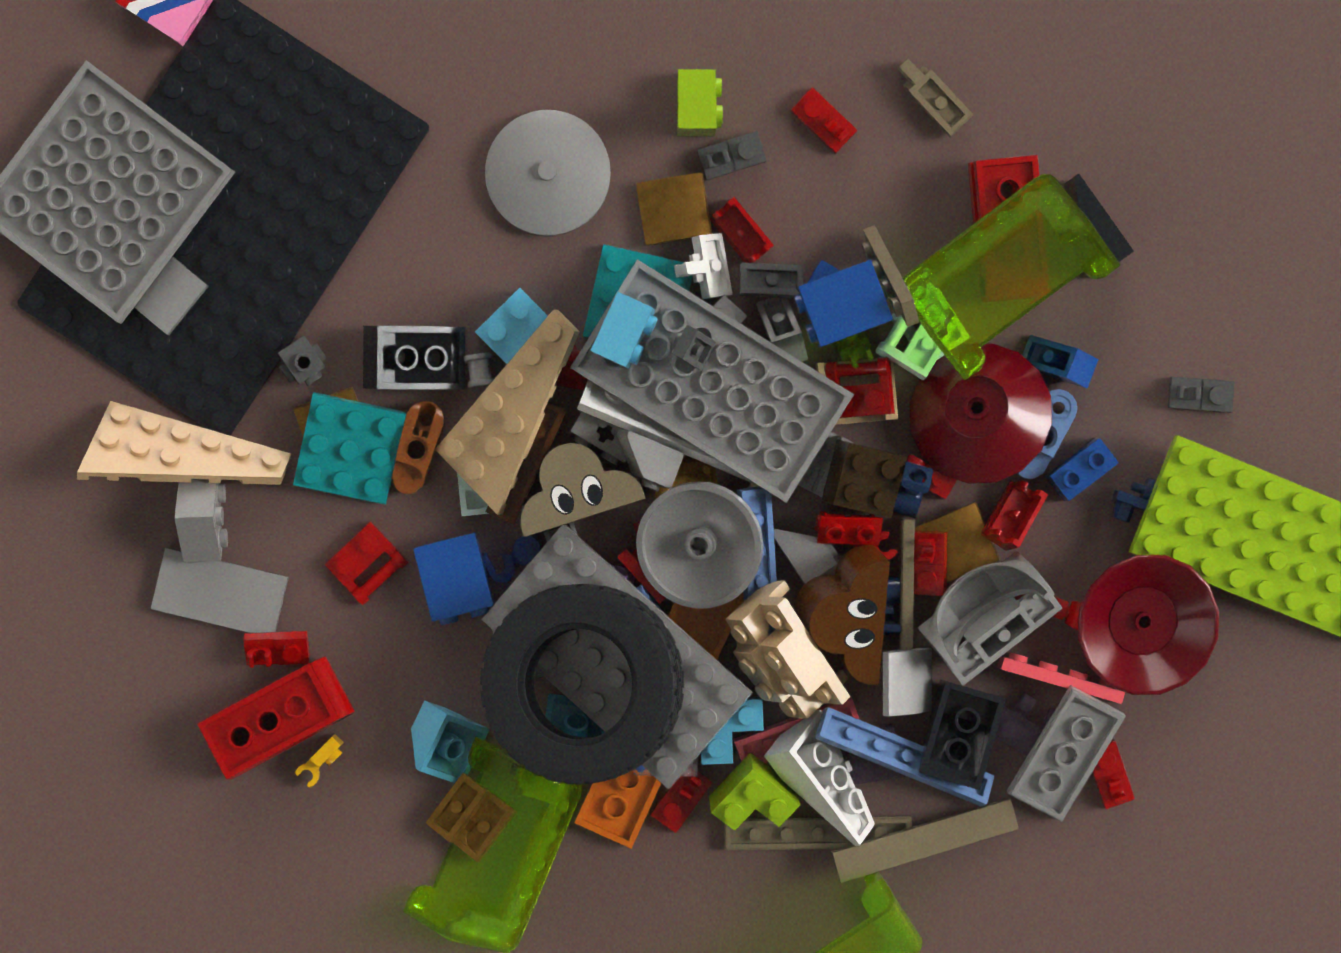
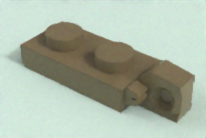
(934, 97)

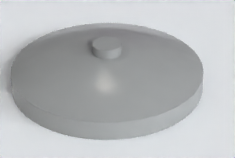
(547, 172)
(699, 545)

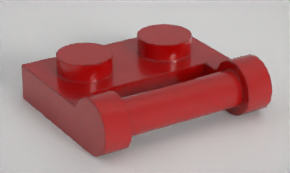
(867, 398)
(359, 555)

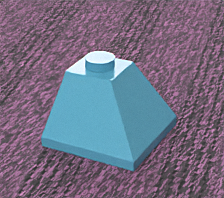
(443, 741)

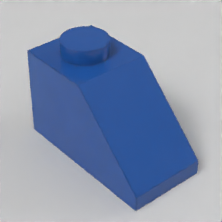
(1060, 361)

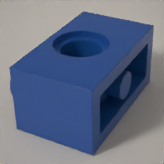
(1081, 469)

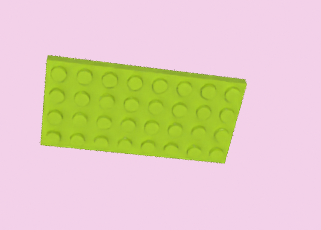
(1247, 533)

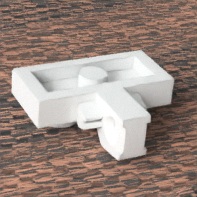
(708, 266)

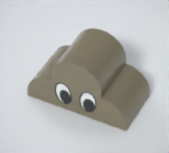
(575, 489)

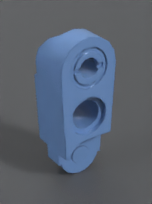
(1058, 430)

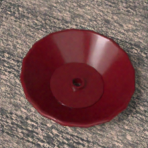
(989, 443)
(1173, 641)

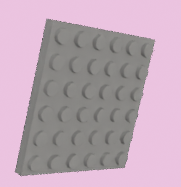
(106, 191)

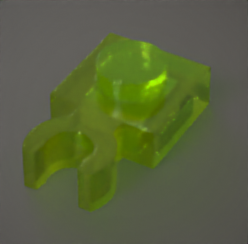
(854, 348)

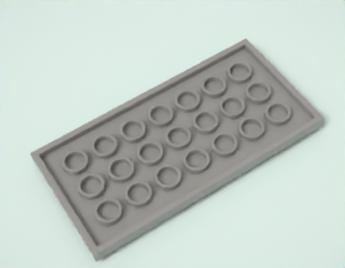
(747, 404)
(596, 673)

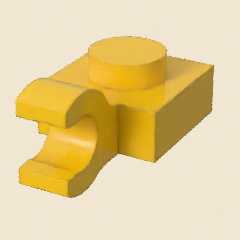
(327, 753)

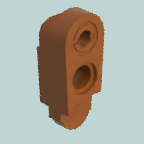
(408, 472)

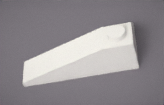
(821, 778)

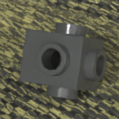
(293, 352)

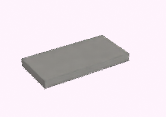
(219, 593)
(1066, 753)

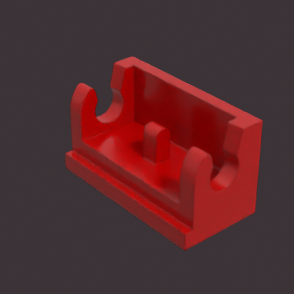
(741, 231)
(1013, 515)

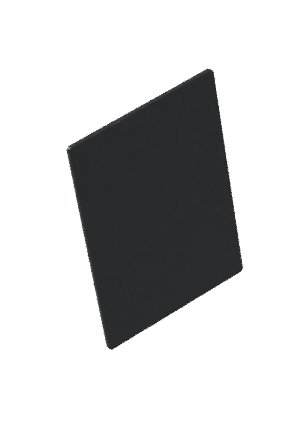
(310, 173)

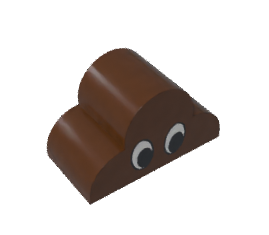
(849, 610)

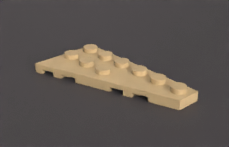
(504, 420)
(170, 450)

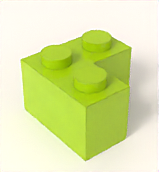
(697, 102)
(749, 788)

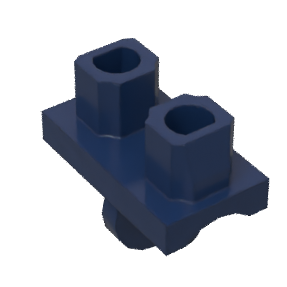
(1126, 503)

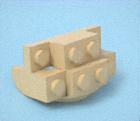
(787, 662)

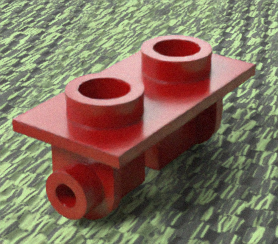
(848, 530)

